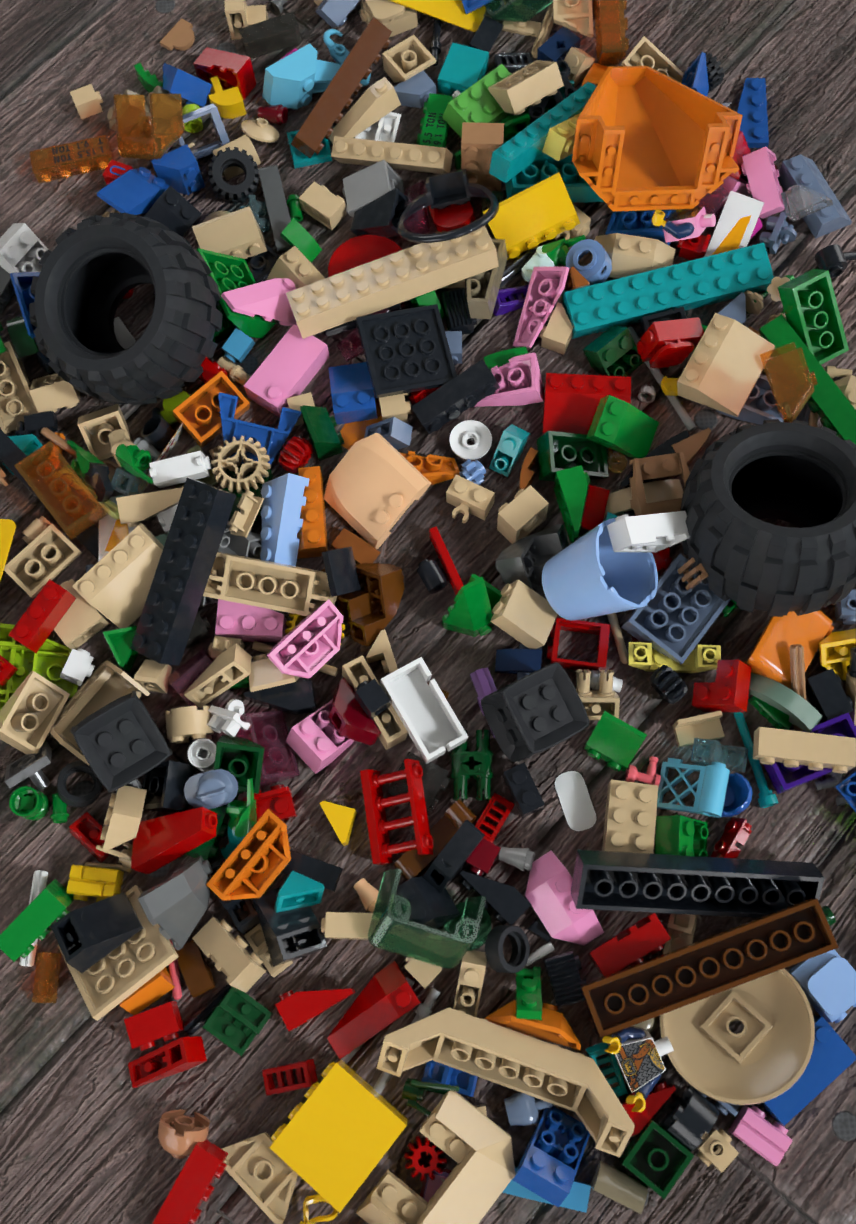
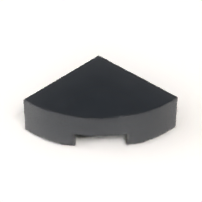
(539, 929)

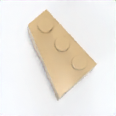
(230, 954)

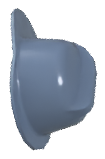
(211, 789)

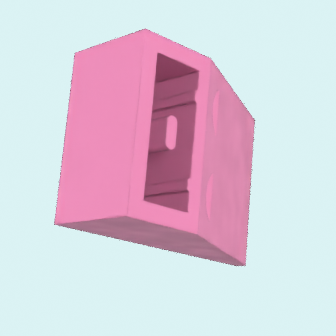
(317, 739)

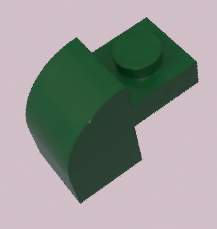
(20, 339)

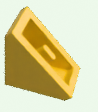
(341, 819)

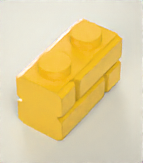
(94, 882)

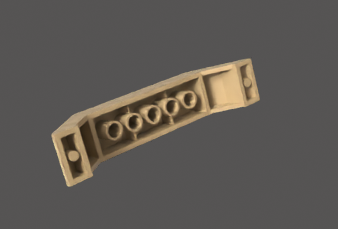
(514, 1062)

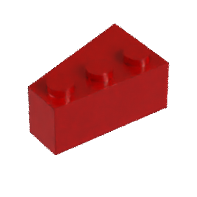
(630, 945)

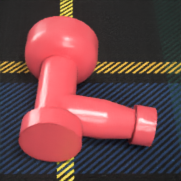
(650, 777)

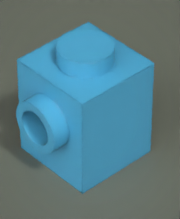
(238, 346)

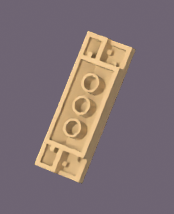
(267, 584)

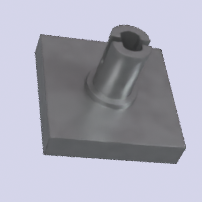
(30, 766)

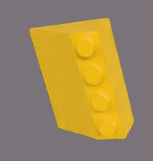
(534, 216)

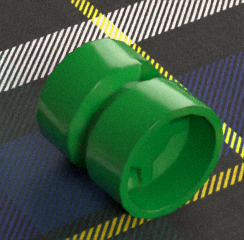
(29, 803)

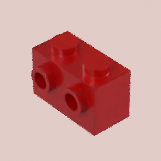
(153, 1025)

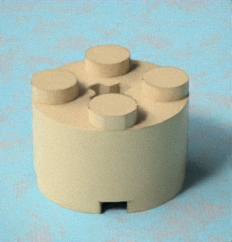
(188, 723)

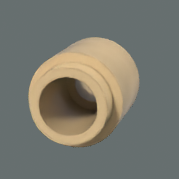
(35, 529)

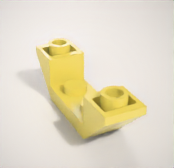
(700, 659)

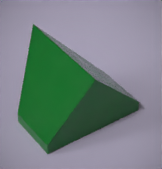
(120, 643)

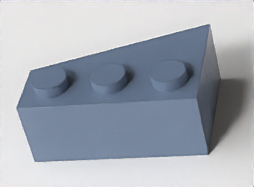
(335, 11)

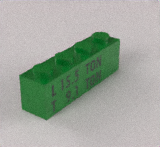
(433, 126)

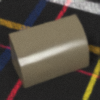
(619, 1186)

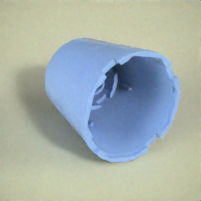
(595, 580)

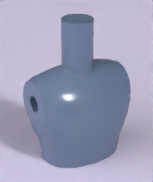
(523, 1109)

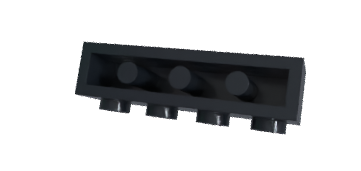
(456, 397)

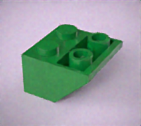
(681, 836)

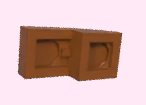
(527, 474)
(362, 551)

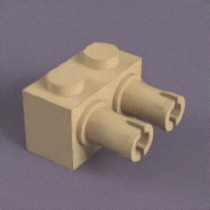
(598, 700)

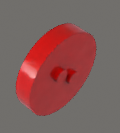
(359, 252)

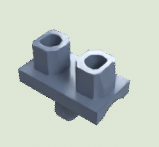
(781, 232)

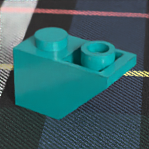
(509, 449)

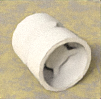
(202, 754)

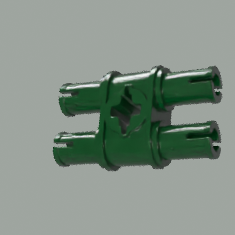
(481, 772)

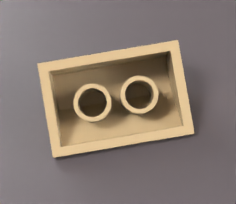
(527, 86)
(232, 234)
(295, 267)
(42, 560)

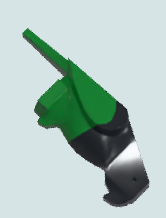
(92, 471)

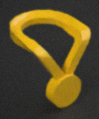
(312, 1200)

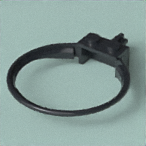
(445, 191)

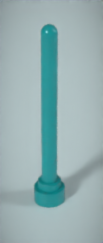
(766, 796)

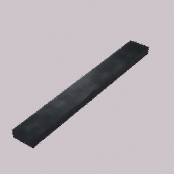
(10, 455)

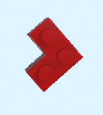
(728, 691)

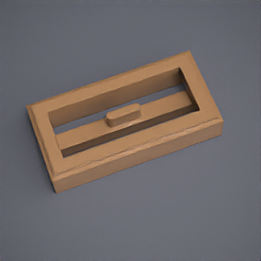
(688, 575)

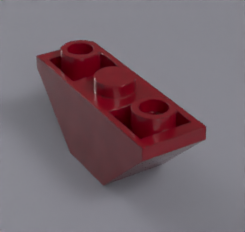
(350, 718)

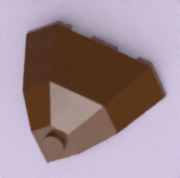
(375, 604)

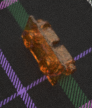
(46, 977)

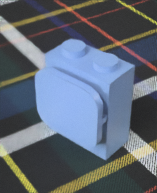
(828, 984)

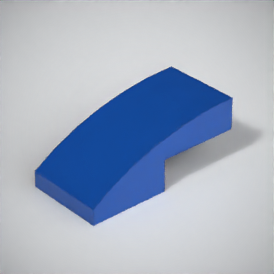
(443, 1074)

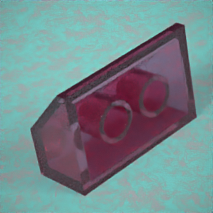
(271, 732)

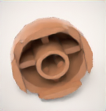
(181, 1133)

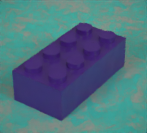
(786, 778)

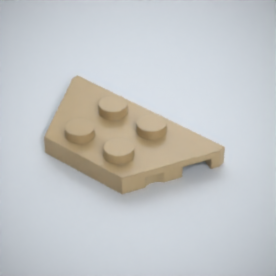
(574, 15)
(262, 1175)

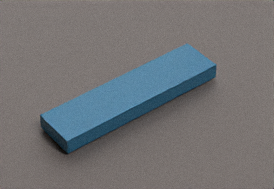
(576, 1199)

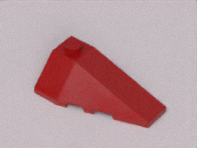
(377, 1006)

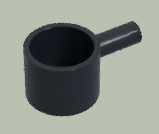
(833, 259)
(158, 430)

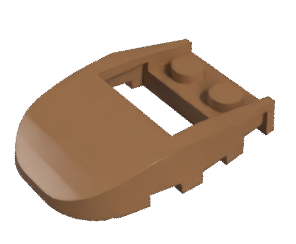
(654, 468)

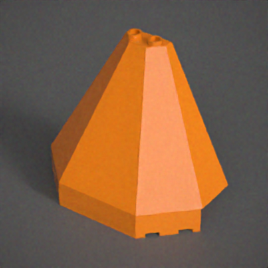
(653, 141)

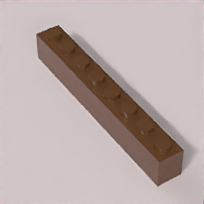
(341, 88)

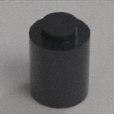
(432, 576)

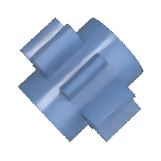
(473, 471)

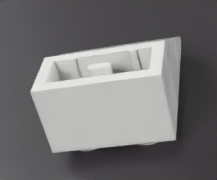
(21, 250)

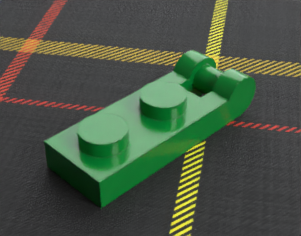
(529, 994)

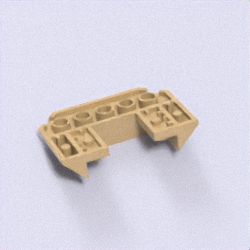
(470, 1189)

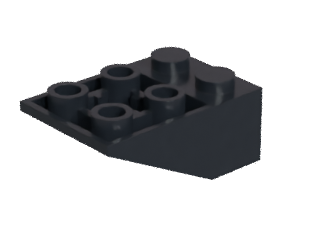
(96, 930)
(290, 932)

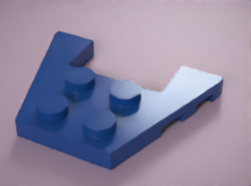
(268, 437)

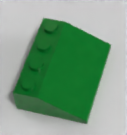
(232, 274)

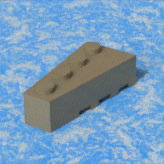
(484, 287)

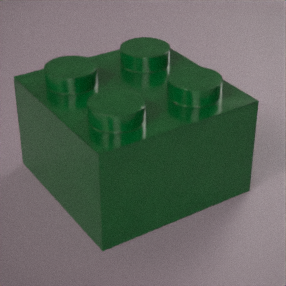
(656, 1158)

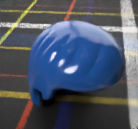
(737, 795)

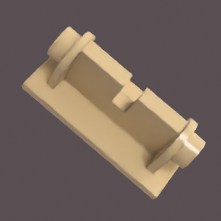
(242, 521)

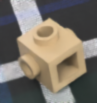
(722, 1154)

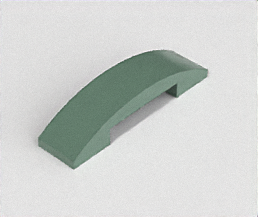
(786, 700)

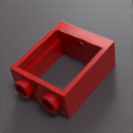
(599, 629)

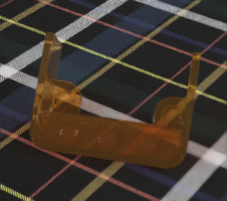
(144, 135)
(788, 379)

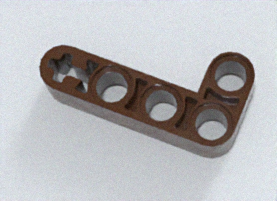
(414, 864)

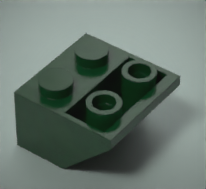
(613, 353)

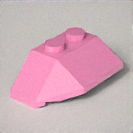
(309, 643)
(552, 901)

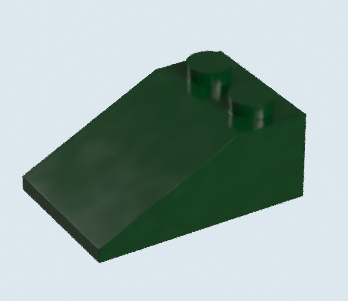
(568, 450)

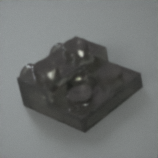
(433, 780)

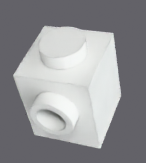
(78, 666)

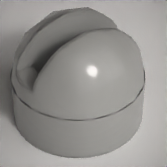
(645, 397)

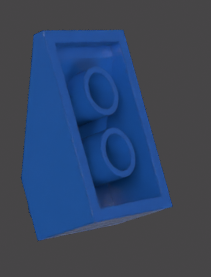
(134, 191)
(637, 224)
(352, 393)

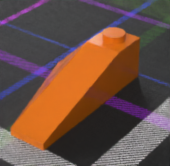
(433, 467)

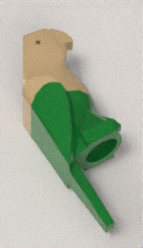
(129, 455)

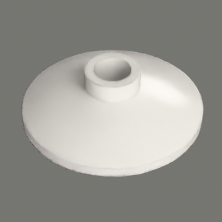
(470, 431)

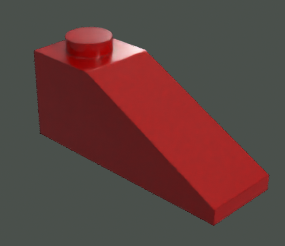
(305, 1005)
(167, 1061)

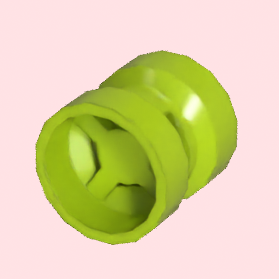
(194, 125)

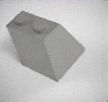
(369, 185)

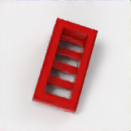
(505, 814)
(307, 1066)

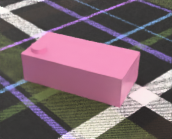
(286, 370)

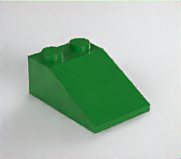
(622, 427)
(570, 491)
(614, 742)

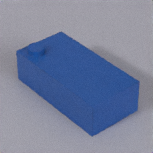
(827, 1062)

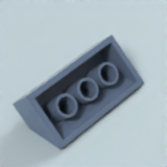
(803, 171)

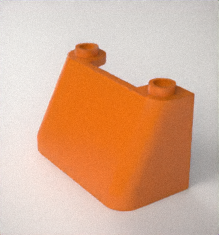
(772, 652)

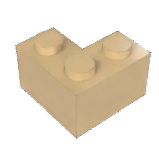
(241, 16)

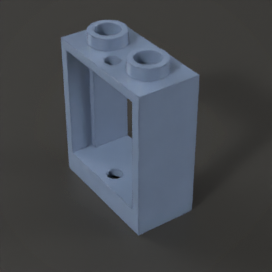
(217, 124)

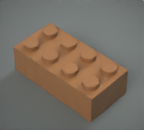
(477, 147)

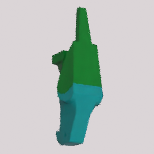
(241, 821)

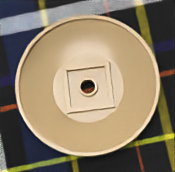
(746, 1065)

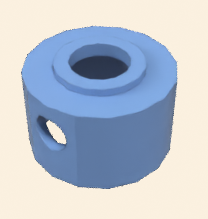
(600, 260)

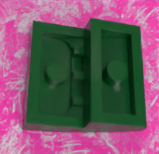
(237, 1020)

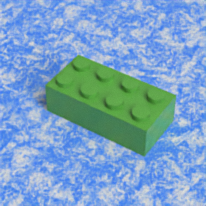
(477, 103)

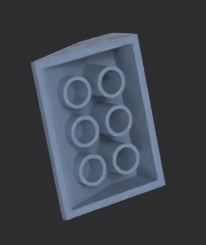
(676, 615)

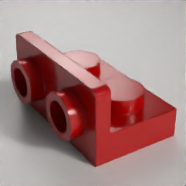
(278, 800)

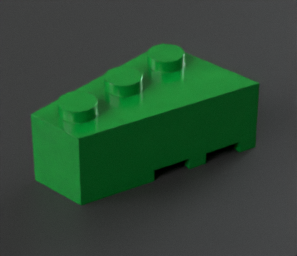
(35, 921)

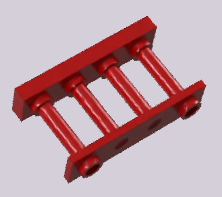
(376, 816)

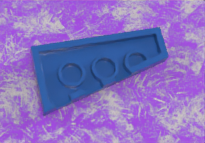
(754, 111)

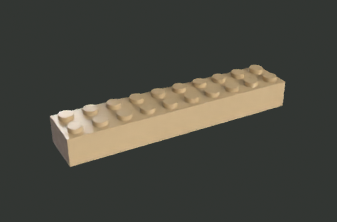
(390, 281)

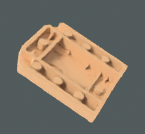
(374, 488)

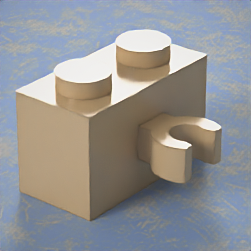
(469, 498)

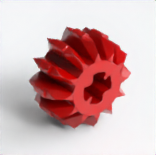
(295, 454)
(421, 1167)

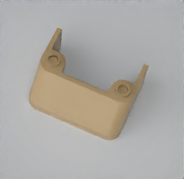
(99, 690)

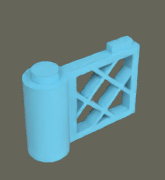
(710, 787)

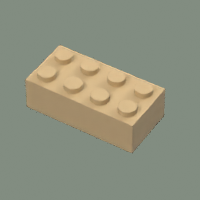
(630, 817)

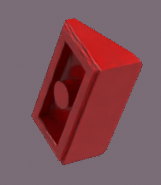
(594, 507)
(88, 833)

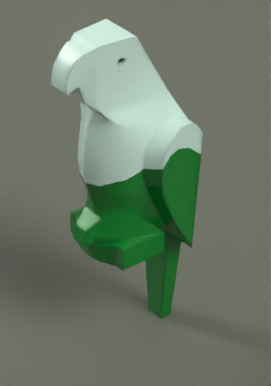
(549, 255)

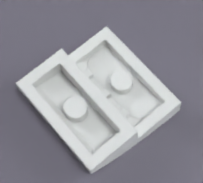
(383, 129)

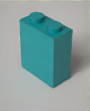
(462, 69)

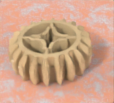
(223, 462)

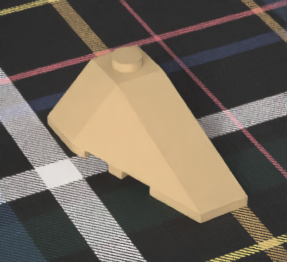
(369, 108)
(147, 505)

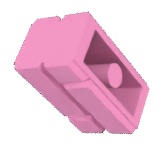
(760, 1135)

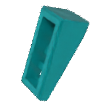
(598, 1050)

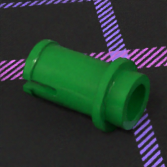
(294, 207)
(59, 810)

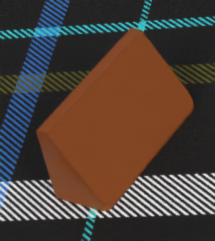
(575, 280)

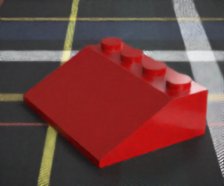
(574, 398)

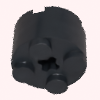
(690, 1118)

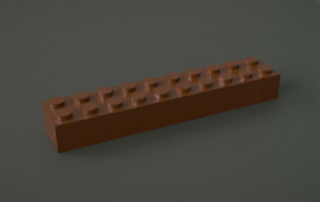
(708, 967)

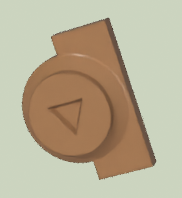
(179, 37)

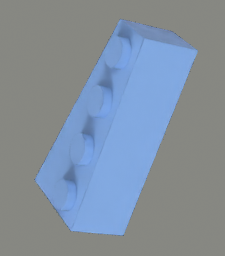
(281, 518)

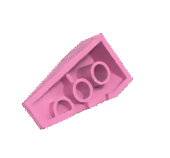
(542, 294)

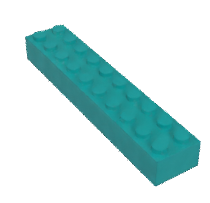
(675, 286)

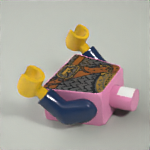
(683, 223)

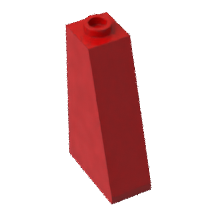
(171, 836)

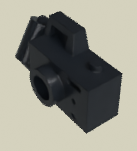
(35, 422)

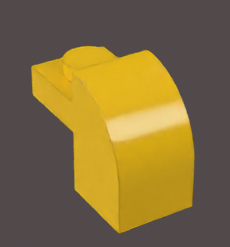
(228, 101)

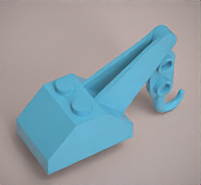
(301, 74)

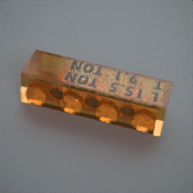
(71, 159)

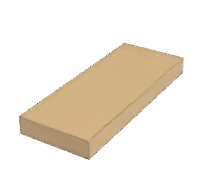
(527, 28)

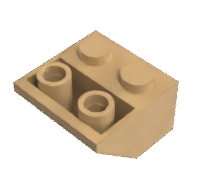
(124, 817)

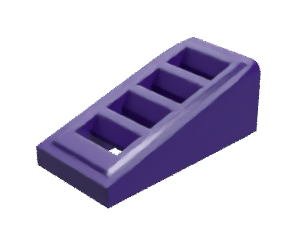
(503, 307)

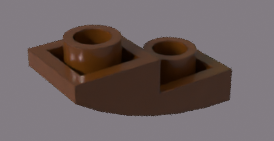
(194, 969)

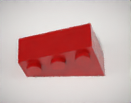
(229, 67)

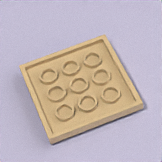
(125, 967)

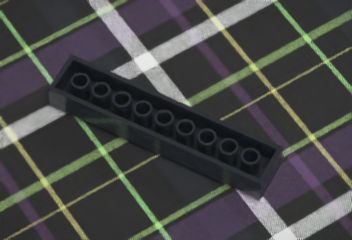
(691, 884)

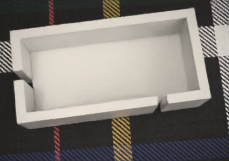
(423, 710)

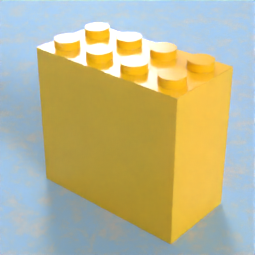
(338, 1134)

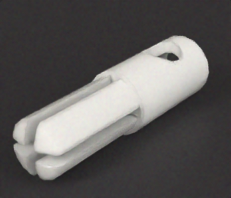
(540, 953)

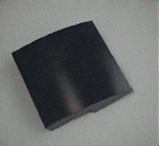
(341, 571)

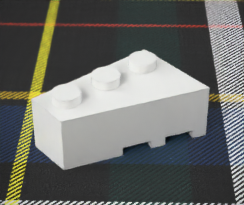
(648, 532)

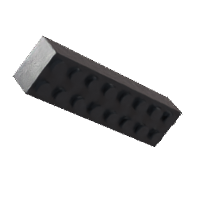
(183, 572)

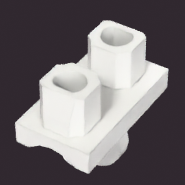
(228, 719)

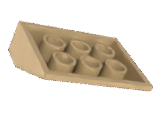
(724, 366)
(123, 577)

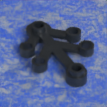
(538, 110)

